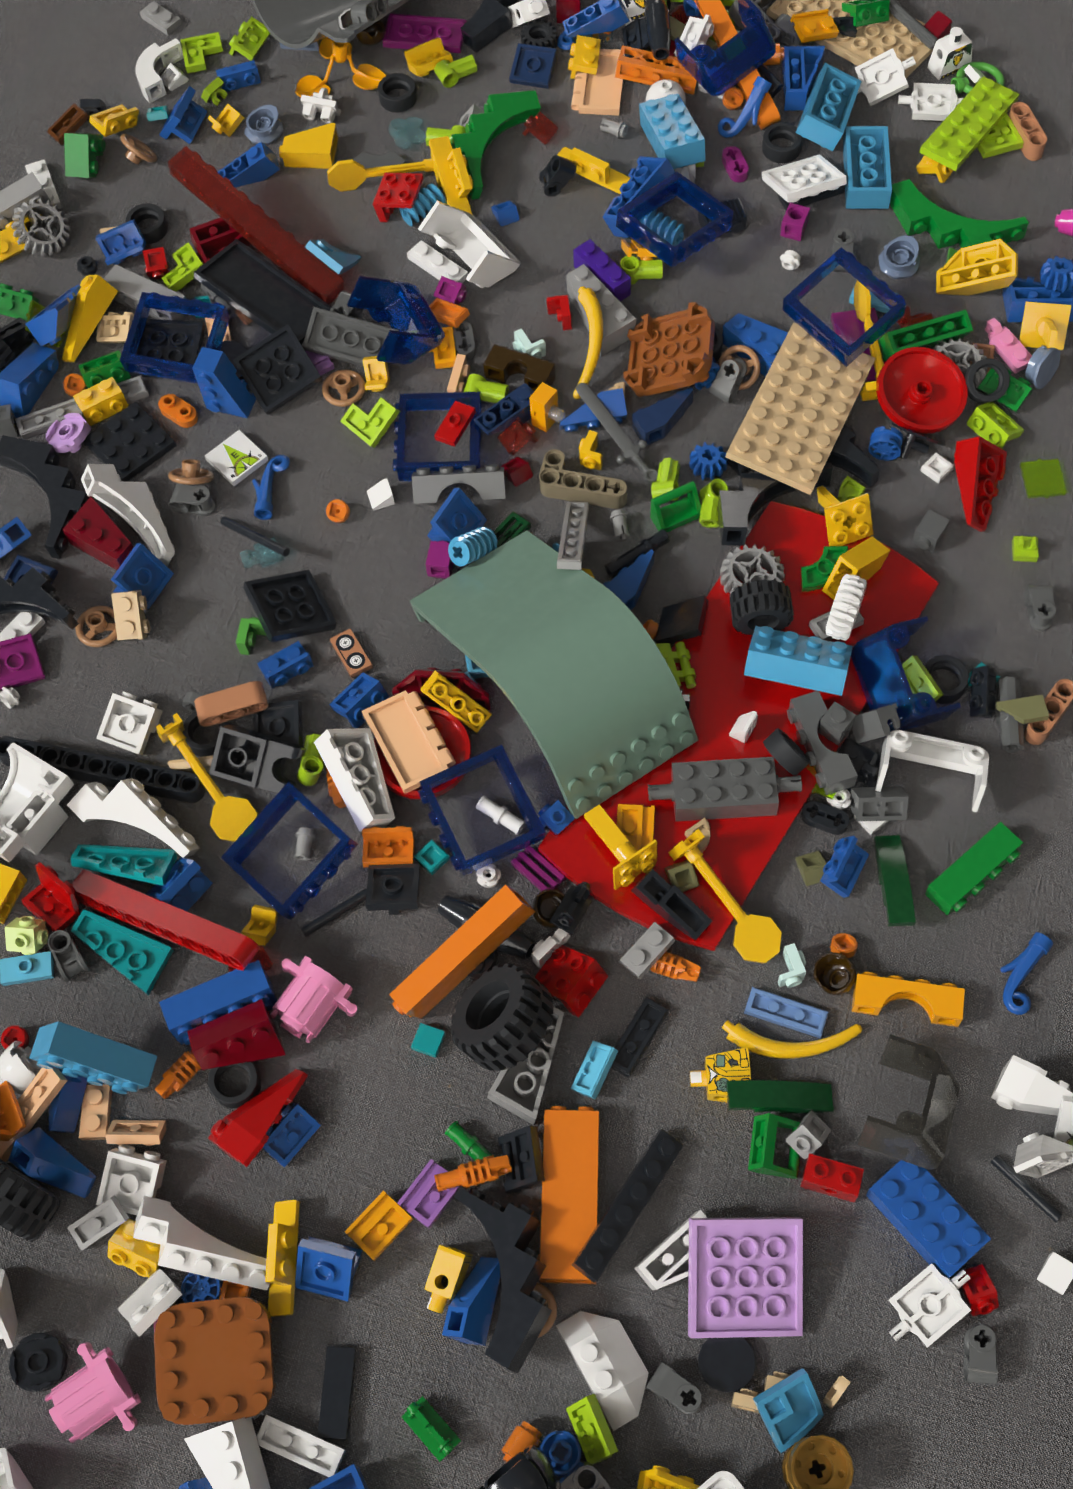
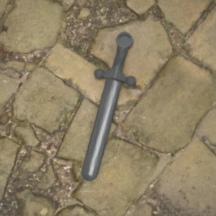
(617, 433)

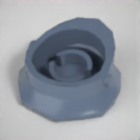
(263, 125)
(900, 257)
(1042, 366)

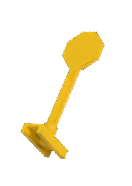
(349, 174)
(862, 306)
(229, 814)
(755, 936)

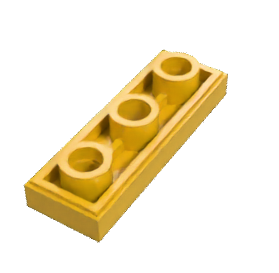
(446, 694)

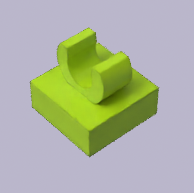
(213, 90)
(1025, 548)

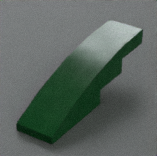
(894, 880)
(780, 1096)

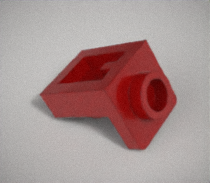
(560, 306)
(979, 1291)

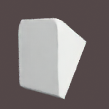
(173, 77)
(381, 495)
(744, 726)
(1056, 1273)

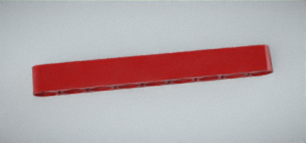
(165, 920)

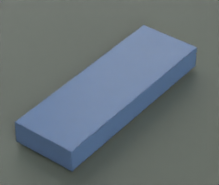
(786, 1012)

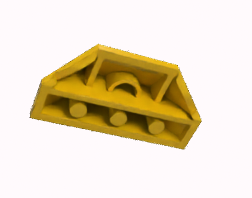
(978, 269)

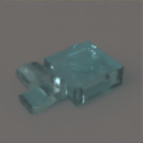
(260, 555)

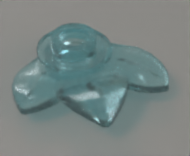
(407, 132)

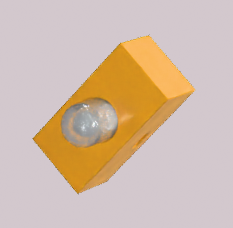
(545, 407)

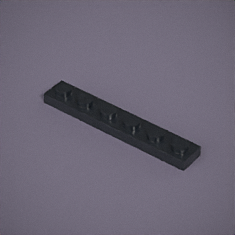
(627, 1206)

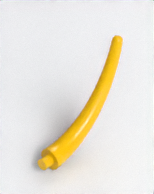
(595, 319)
(778, 1049)

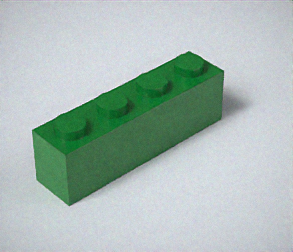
(926, 333)
(974, 868)

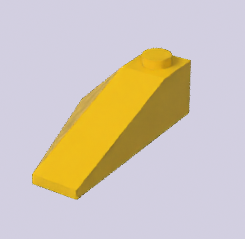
(89, 308)

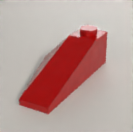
(978, 470)
(245, 1129)

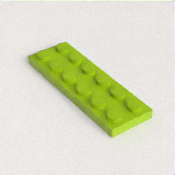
(969, 123)

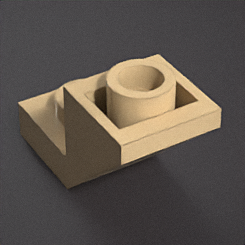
(744, 1399)

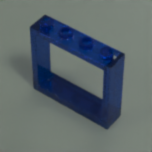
(680, 186)
(820, 331)
(162, 367)
(434, 401)
(263, 825)
(447, 837)

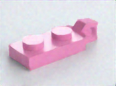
(1007, 346)

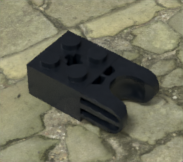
(261, 760)

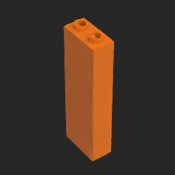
(461, 953)
(568, 1191)

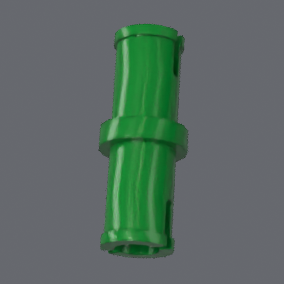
(468, 1143)

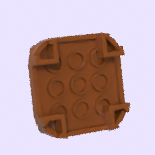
(670, 351)
(214, 1360)

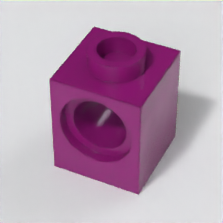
(795, 221)
(438, 561)

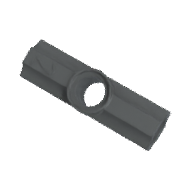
(1010, 729)

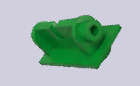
(431, 1428)

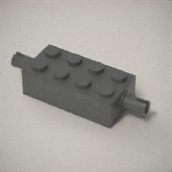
(724, 788)

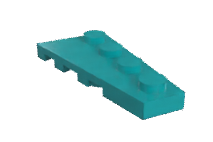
(134, 863)
(127, 951)

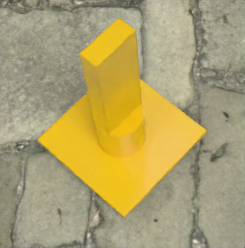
(1044, 325)
(847, 519)
(631, 861)

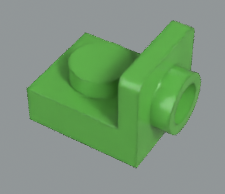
(247, 634)

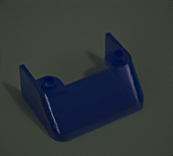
(734, 59)
(405, 311)
(885, 678)

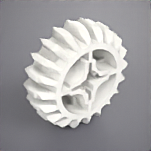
(846, 607)

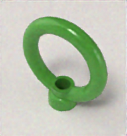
(962, 83)

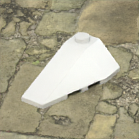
(1028, 1089)
(1041, 1155)

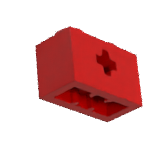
(832, 1178)

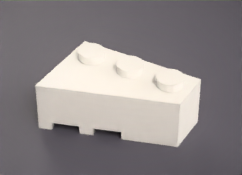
(668, 1260)
(230, 1456)

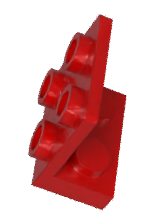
(396, 191)

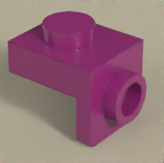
(450, 291)

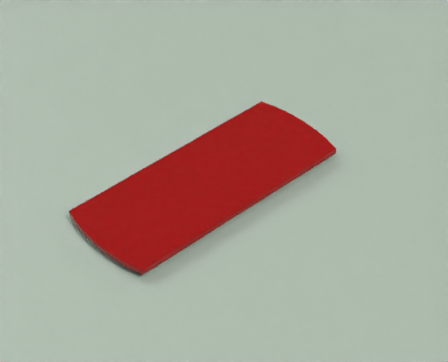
(744, 845)

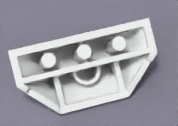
(607, 1364)

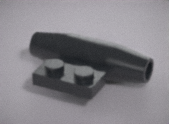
(651, 30)
(459, 911)

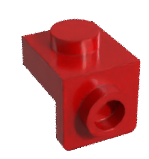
(156, 262)

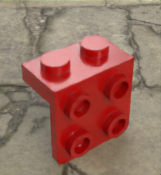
(52, 900)
(572, 978)

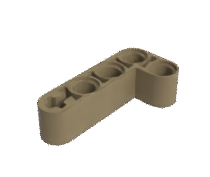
(608, 493)

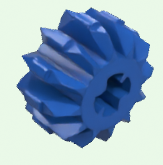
(1057, 274)
(708, 461)

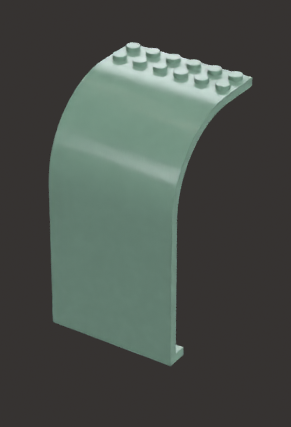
(568, 665)

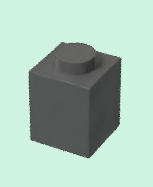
(930, 531)
(836, 723)

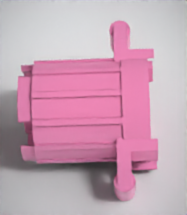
(310, 999)
(93, 1396)

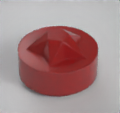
(15, 1033)

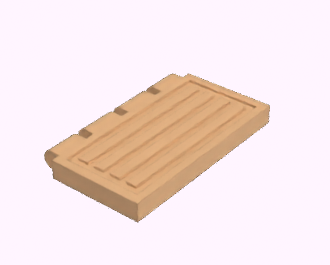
(600, 92)
(404, 738)

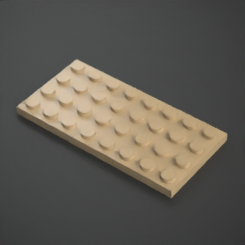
(870, 39)
(799, 411)

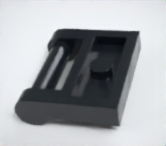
(525, 1158)

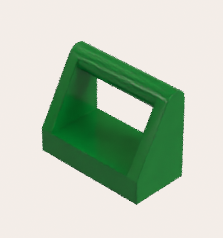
(679, 512)
(763, 1146)

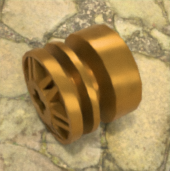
(834, 1462)

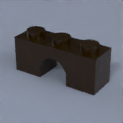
(504, 362)

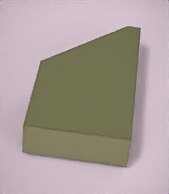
(1025, 709)

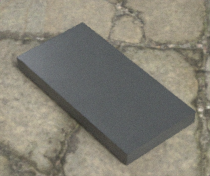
(343, 337)

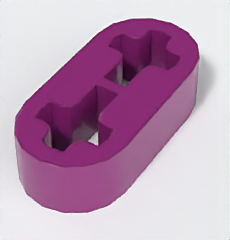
(731, 165)

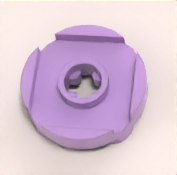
(68, 433)

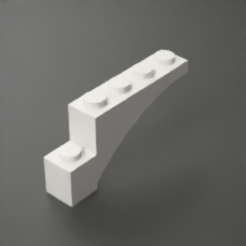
(133, 504)
(133, 806)
(192, 1249)

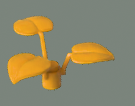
(365, 76)

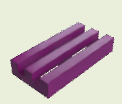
(523, 856)

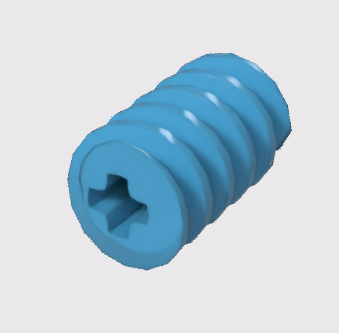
(424, 202)
(663, 227)
(472, 546)

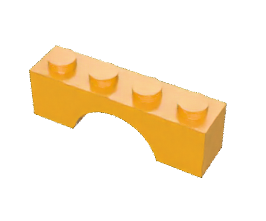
(941, 1002)

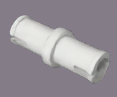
(500, 815)

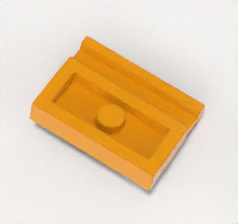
(814, 26)
(635, 248)
(636, 824)
(378, 1225)

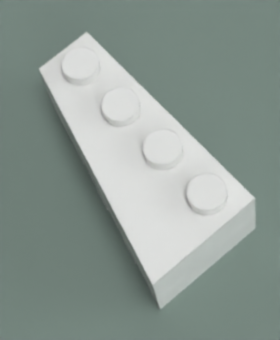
(357, 775)

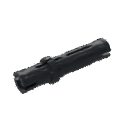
(629, 557)

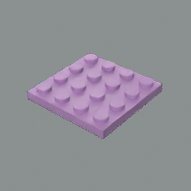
(745, 1277)

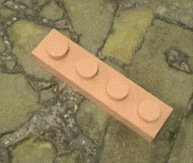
(34, 1102)

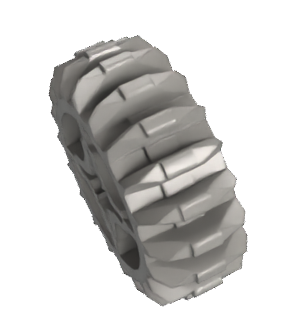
(49, 241)
(962, 354)
(745, 563)

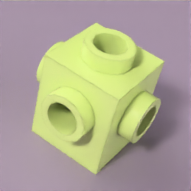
(26, 935)

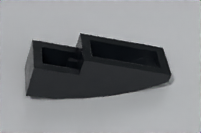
(671, 904)

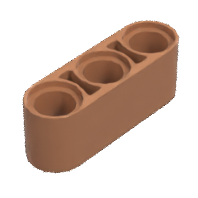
(1029, 130)
(231, 703)
(1056, 703)

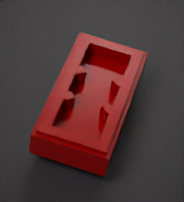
(455, 423)

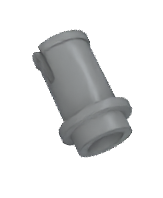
(614, 128)
(619, 518)
(304, 843)

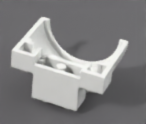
(30, 803)

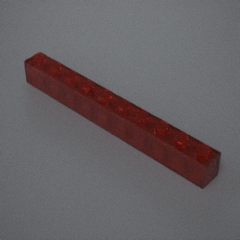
(255, 225)

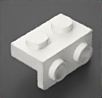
(697, 32)

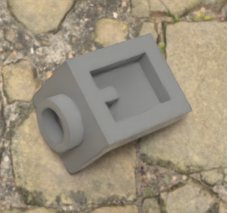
(808, 1135)

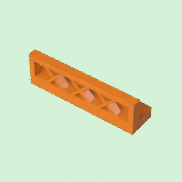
(648, 73)

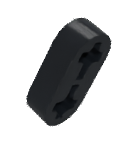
(825, 817)

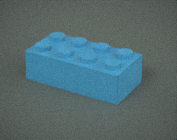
(828, 107)
(672, 131)
(867, 167)
(798, 660)
(92, 1057)

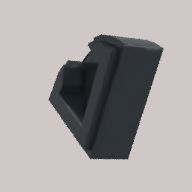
(846, 26)

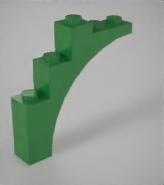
(499, 114)
(946, 228)

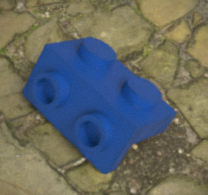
(121, 242)
(845, 866)

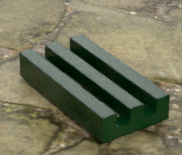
(511, 532)

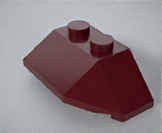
(458, 677)

